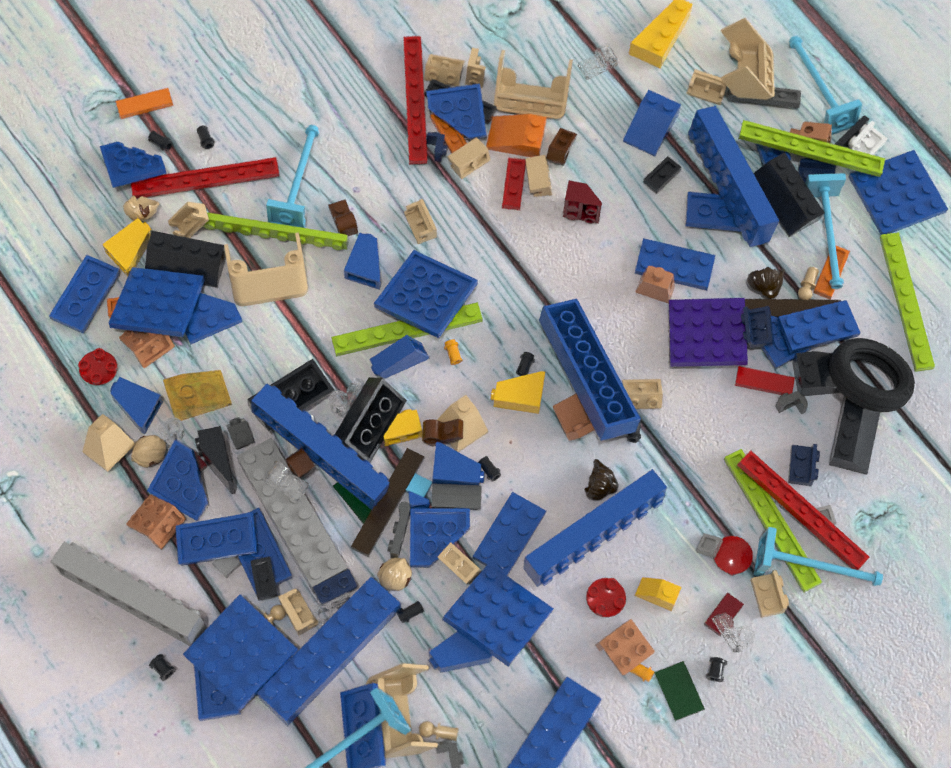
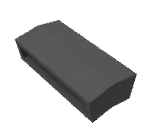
(456, 496)

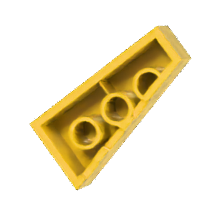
(661, 34)

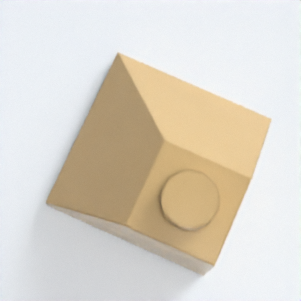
(472, 422)
(106, 443)

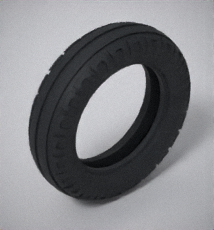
(859, 391)

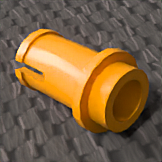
(453, 352)
(643, 672)

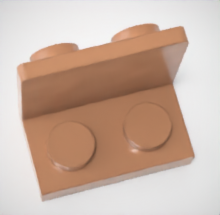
(146, 346)
(573, 417)
(156, 520)
(626, 647)

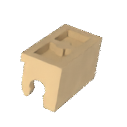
(707, 87)
(469, 158)
(538, 176)
(189, 219)
(420, 221)
(459, 563)
(297, 611)

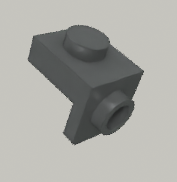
(789, 400)
(239, 432)
(456, 757)

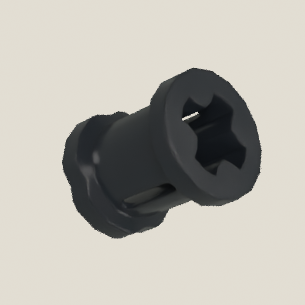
(162, 667)
(716, 669)

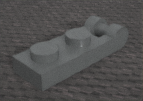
(399, 529)

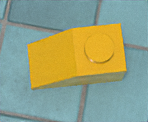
(404, 428)
(658, 592)

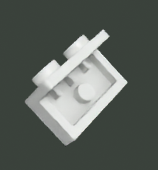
(868, 140)

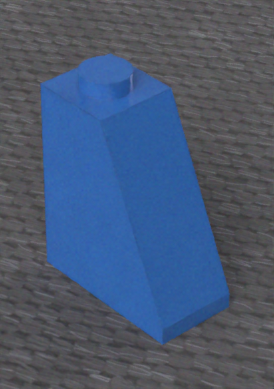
(364, 262)
(398, 357)
(136, 402)
(455, 468)
(457, 653)

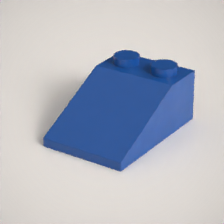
(652, 122)

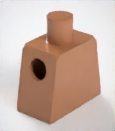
(815, 131)
(656, 284)

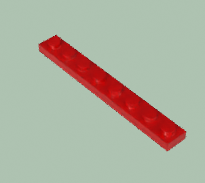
(415, 100)
(206, 178)
(803, 511)

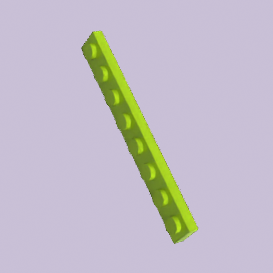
(811, 148)
(278, 231)
(907, 302)
(394, 331)
(771, 517)

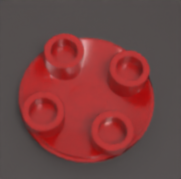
(98, 367)
(734, 555)
(606, 597)

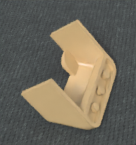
(755, 62)
(529, 98)
(269, 283)
(399, 683)

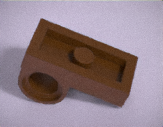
(560, 146)
(343, 218)
(442, 432)
(299, 463)

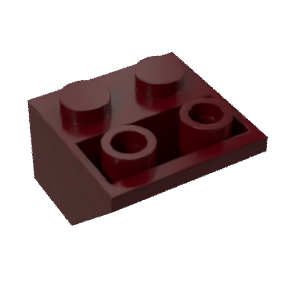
(581, 203)

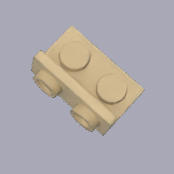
(444, 69)
(475, 72)
(644, 393)
(769, 594)

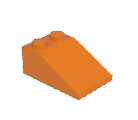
(517, 134)

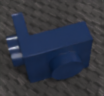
(438, 140)

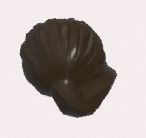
(766, 281)
(601, 482)

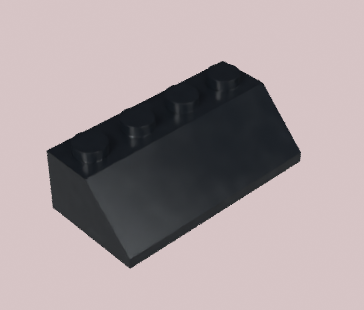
(788, 195)
(186, 256)
(302, 385)
(370, 417)
(854, 437)

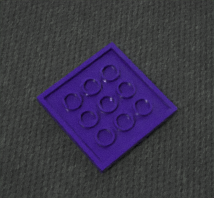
(707, 332)

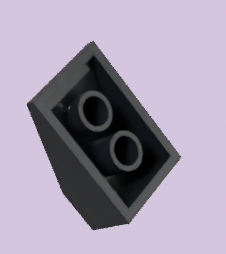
(813, 373)
(213, 449)

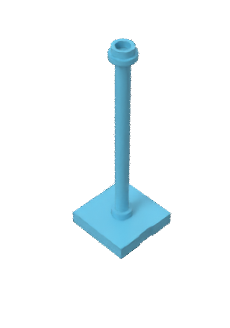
(841, 116)
(828, 186)
(291, 213)
(767, 552)
(389, 713)

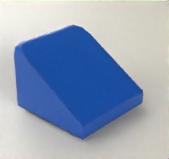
(418, 501)

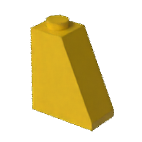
(128, 245)
(520, 393)

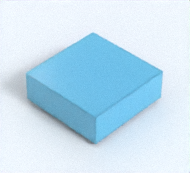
(419, 485)

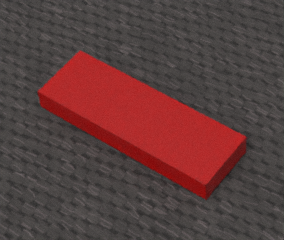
(514, 183)
(764, 381)

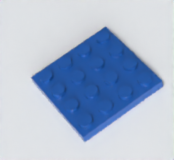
(901, 194)
(426, 293)
(157, 302)
(498, 614)
(240, 652)

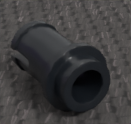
(159, 140)
(207, 141)
(525, 363)
(635, 436)
(491, 471)
(410, 612)

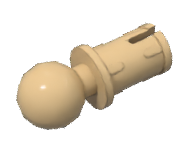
(808, 283)
(277, 613)
(427, 729)

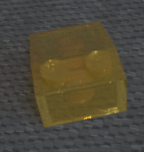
(196, 393)

